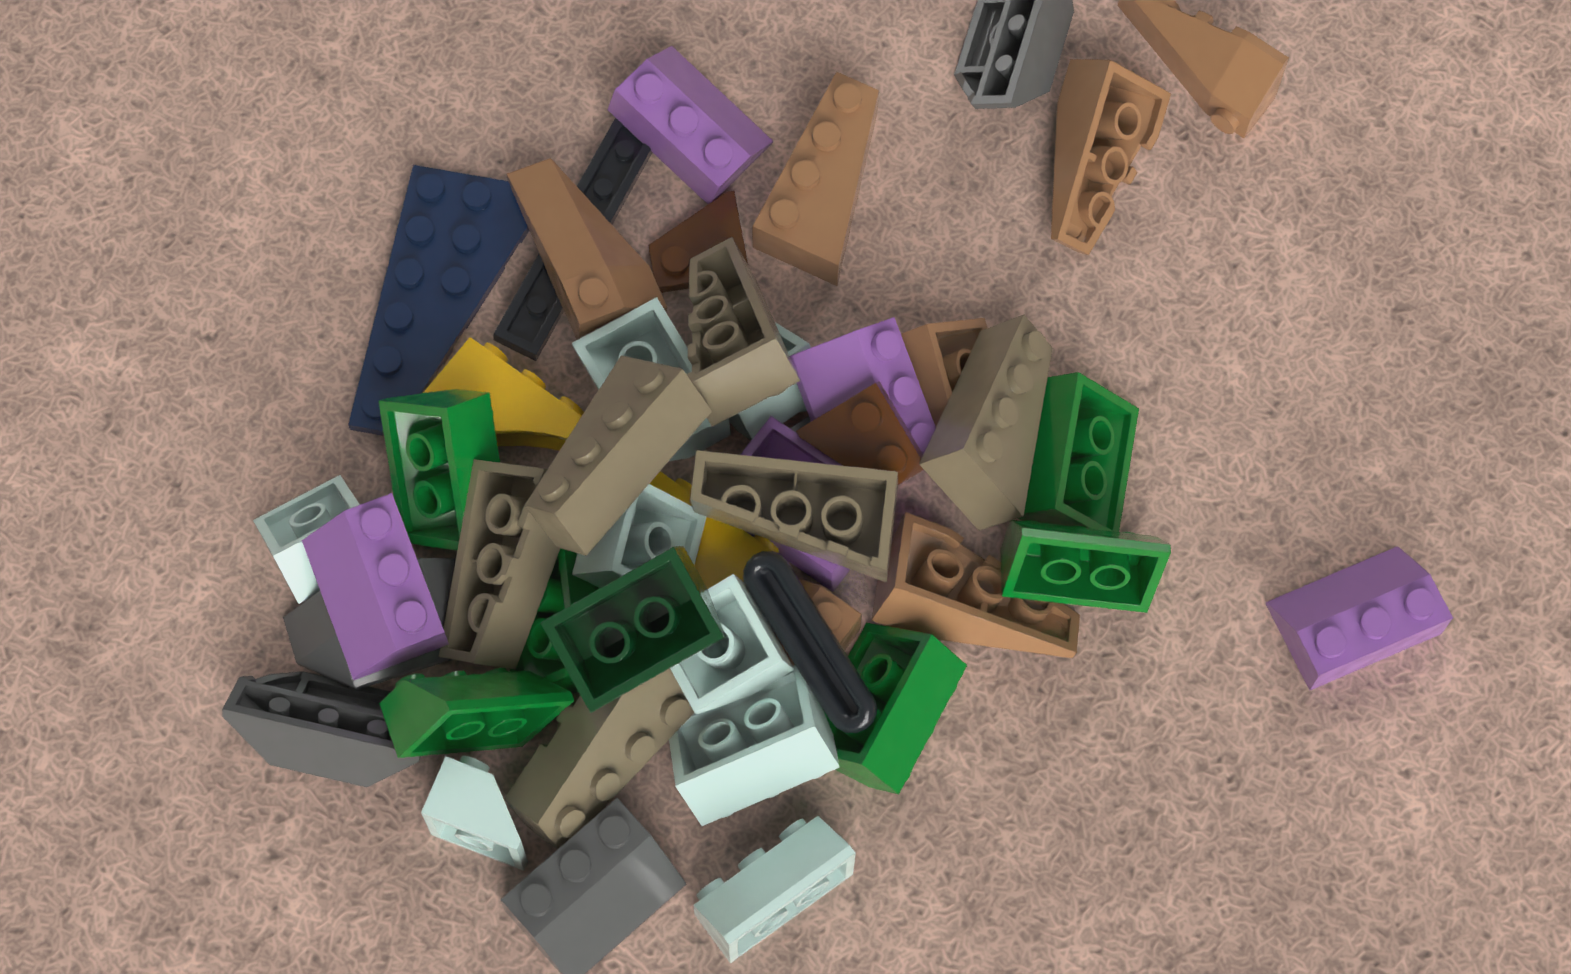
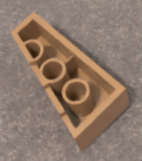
(817, 192)

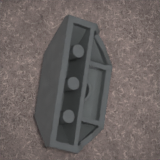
(1012, 51)
(318, 646)
(315, 726)

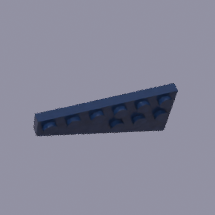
(441, 268)

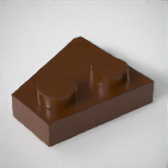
(701, 231)
(866, 435)

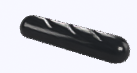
(809, 642)

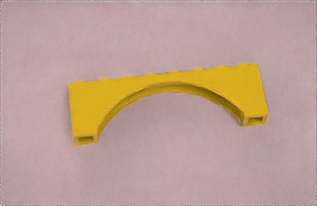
(535, 418)

